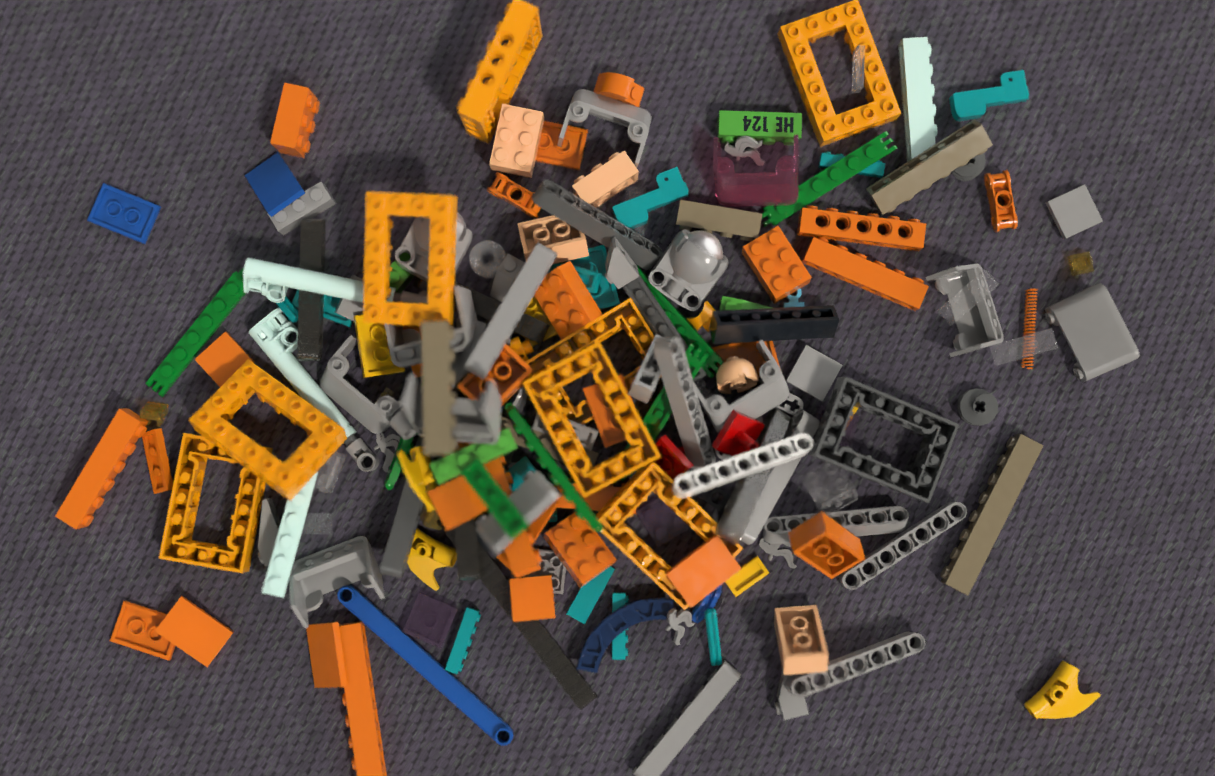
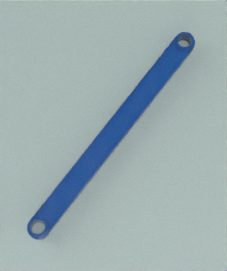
(425, 664)

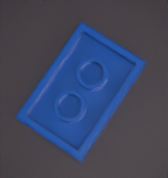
(274, 184)
(124, 213)

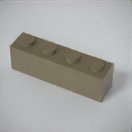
(719, 219)

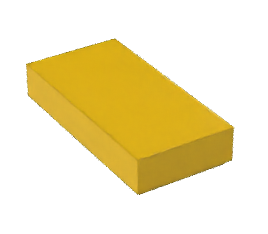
(746, 577)

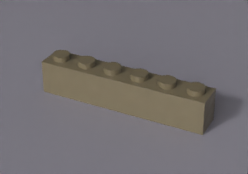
(929, 166)
(437, 388)

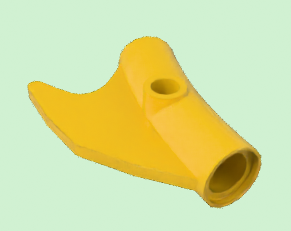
(419, 474)
(429, 555)
(1066, 701)

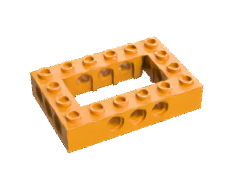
(480, 106)
(825, 123)
(442, 258)
(623, 316)
(286, 477)
(590, 477)
(628, 498)
(183, 508)

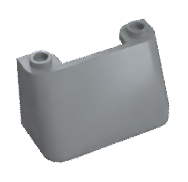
(1093, 331)

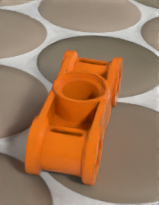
(504, 189)
(1003, 189)

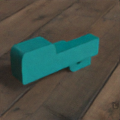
(973, 103)
(635, 211)

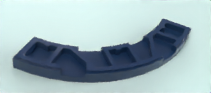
(616, 623)

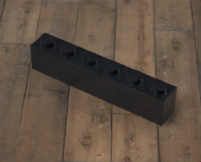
(773, 324)

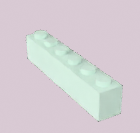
(917, 95)
(288, 540)

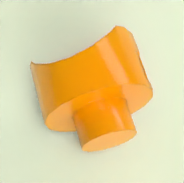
(704, 317)
(522, 349)

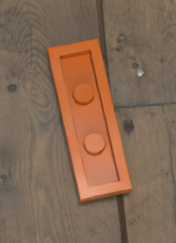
(157, 461)

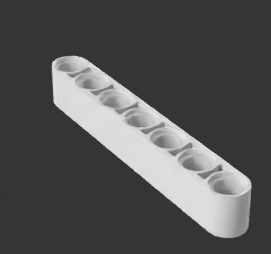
(749, 458)

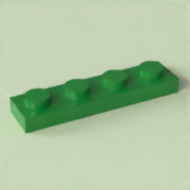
(495, 499)

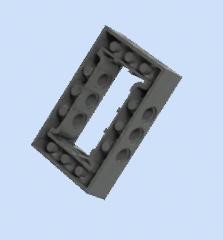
(931, 456)

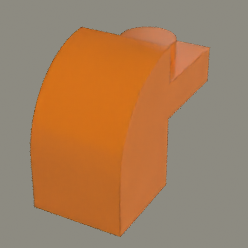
(619, 88)

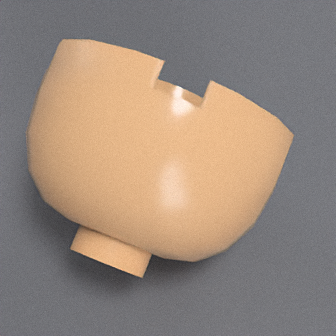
(736, 374)

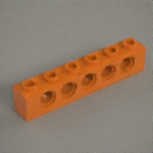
(914, 229)

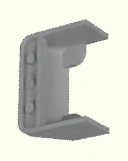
(587, 102)
(979, 325)
(406, 344)
(755, 403)
(373, 416)
(476, 419)
(531, 501)
(330, 571)

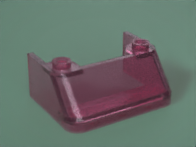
(756, 188)

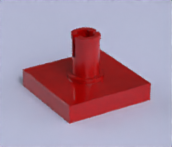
(738, 434)
(672, 459)

